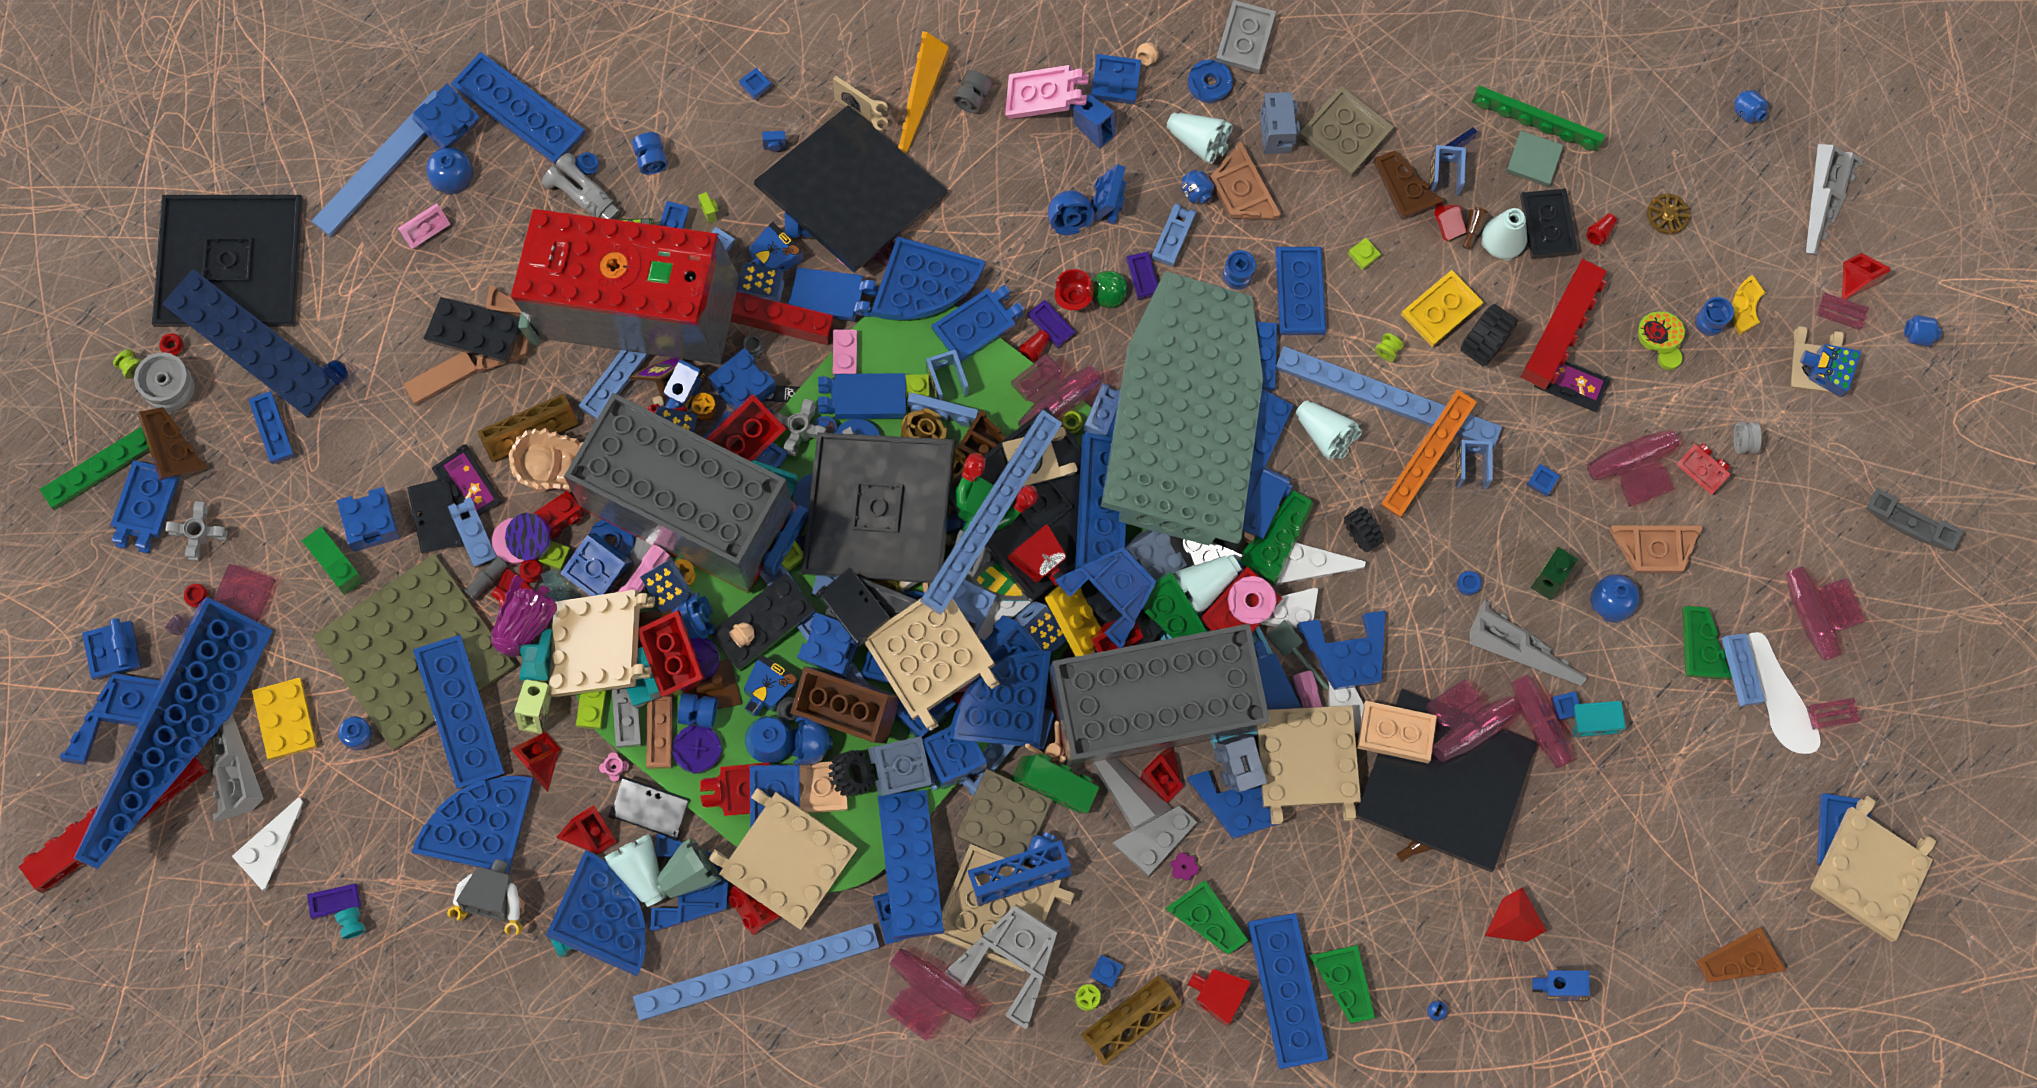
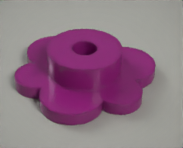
(1183, 860)

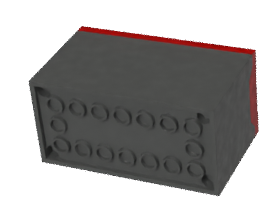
(626, 285)
(679, 492)
(1158, 695)

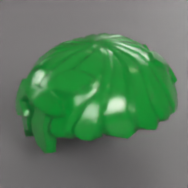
(1109, 289)

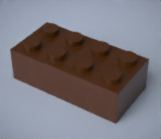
(845, 705)

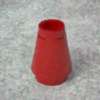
(1601, 230)
(1034, 345)

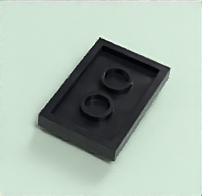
(1548, 223)

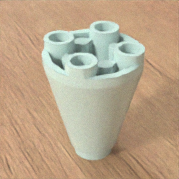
(1201, 134)
(1505, 234)
(1328, 429)
(1207, 580)
(638, 869)

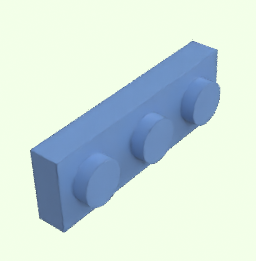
(962, 415)
(1743, 670)

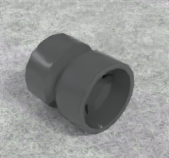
(972, 90)

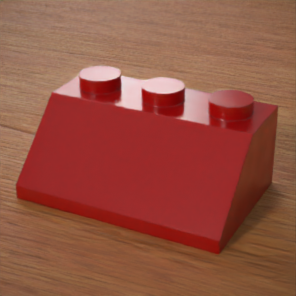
(748, 429)
(671, 655)

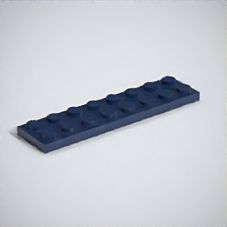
(249, 343)

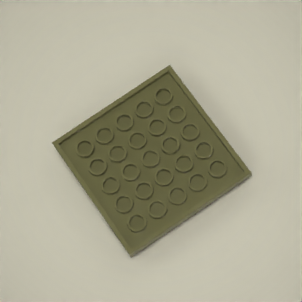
(377, 639)

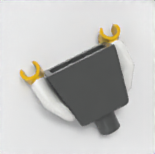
(488, 895)

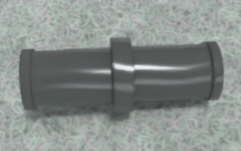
(486, 578)

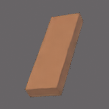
(440, 378)
(659, 733)

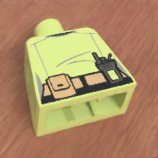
(533, 706)

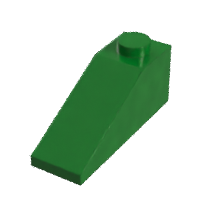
(332, 560)

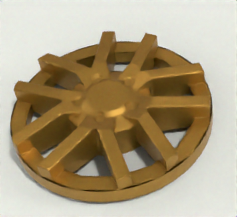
(1668, 213)

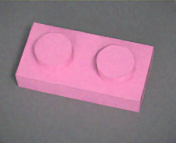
(424, 226)
(844, 352)

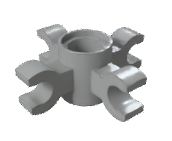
(803, 418)
(199, 514)

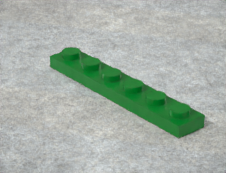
(1538, 118)
(95, 469)

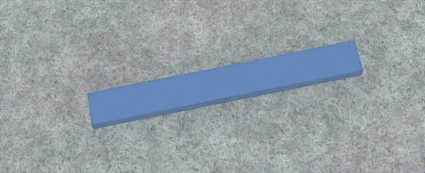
(370, 175)

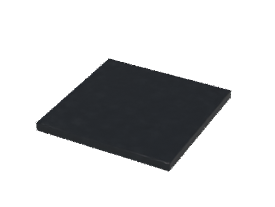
(850, 188)
(236, 243)
(1055, 506)
(879, 507)
(1452, 804)

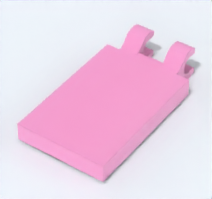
(1044, 91)

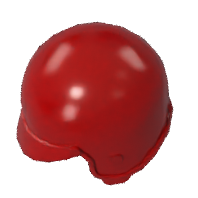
(1074, 289)

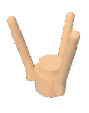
(1053, 750)

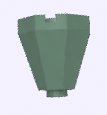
(687, 871)

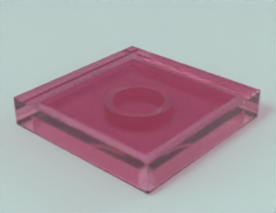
(244, 591)

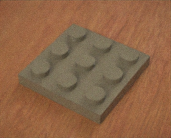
(1345, 131)
(1003, 816)

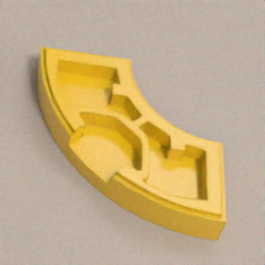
(1745, 304)

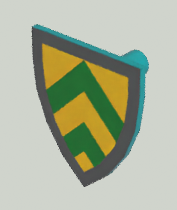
(995, 580)

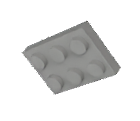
(1245, 36)

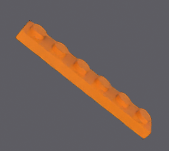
(1428, 453)

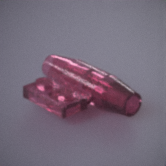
(1046, 386)
(1637, 464)
(1823, 610)
(1467, 719)
(1542, 721)
(929, 994)

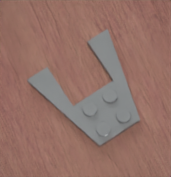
(1022, 941)

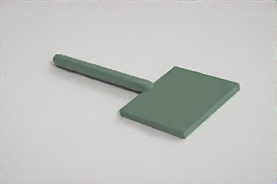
(1287, 640)

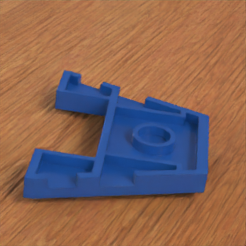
(1120, 582)
(1349, 661)
(1236, 811)
(692, 905)

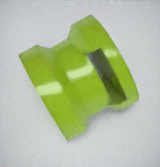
(1388, 347)
(127, 363)
(1090, 994)

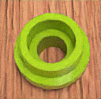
(1074, 416)

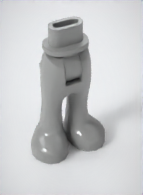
(590, 198)

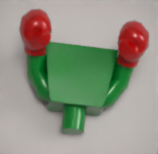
(973, 491)

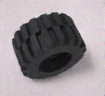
(1489, 335)

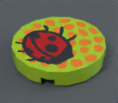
(1661, 332)

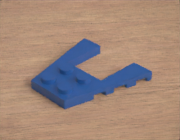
(119, 702)

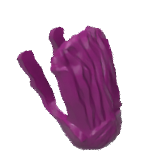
(521, 617)

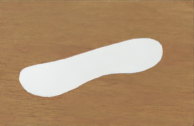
(1785, 707)

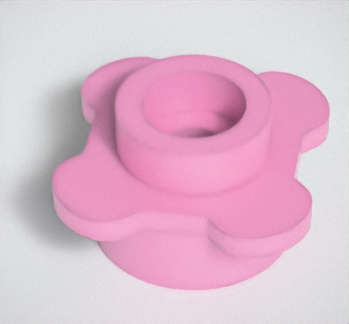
(606, 767)

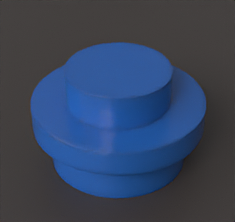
(587, 163)

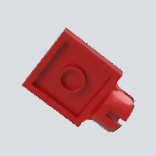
(730, 790)

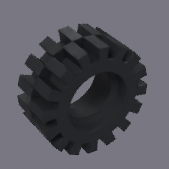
(1363, 529)
(861, 771)

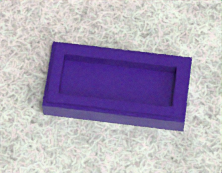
(1142, 275)
(1051, 322)
(333, 901)

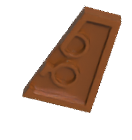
(1742, 958)

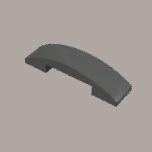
(1913, 523)

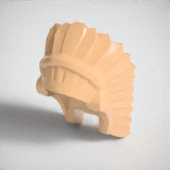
(542, 459)

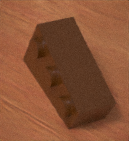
(981, 436)

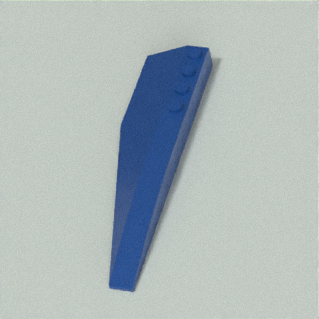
(179, 720)

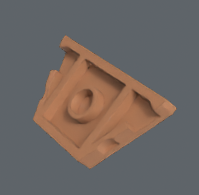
(1242, 188)
(502, 303)
(1656, 547)

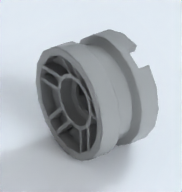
(1747, 437)

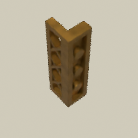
(549, 417)
(1129, 1015)

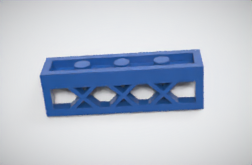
(1022, 881)

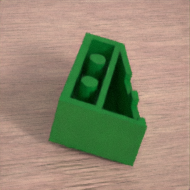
(1056, 782)

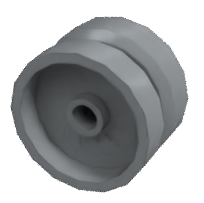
(164, 381)

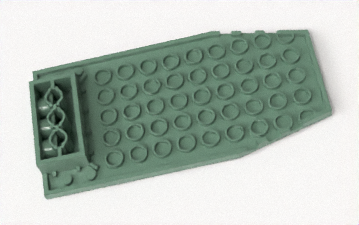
(1187, 414)

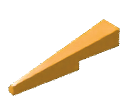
(928, 69)

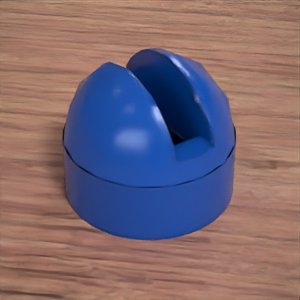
(1431, 1009)

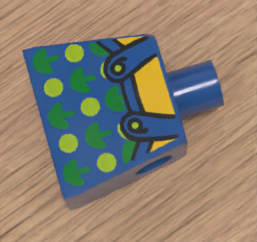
(1832, 367)

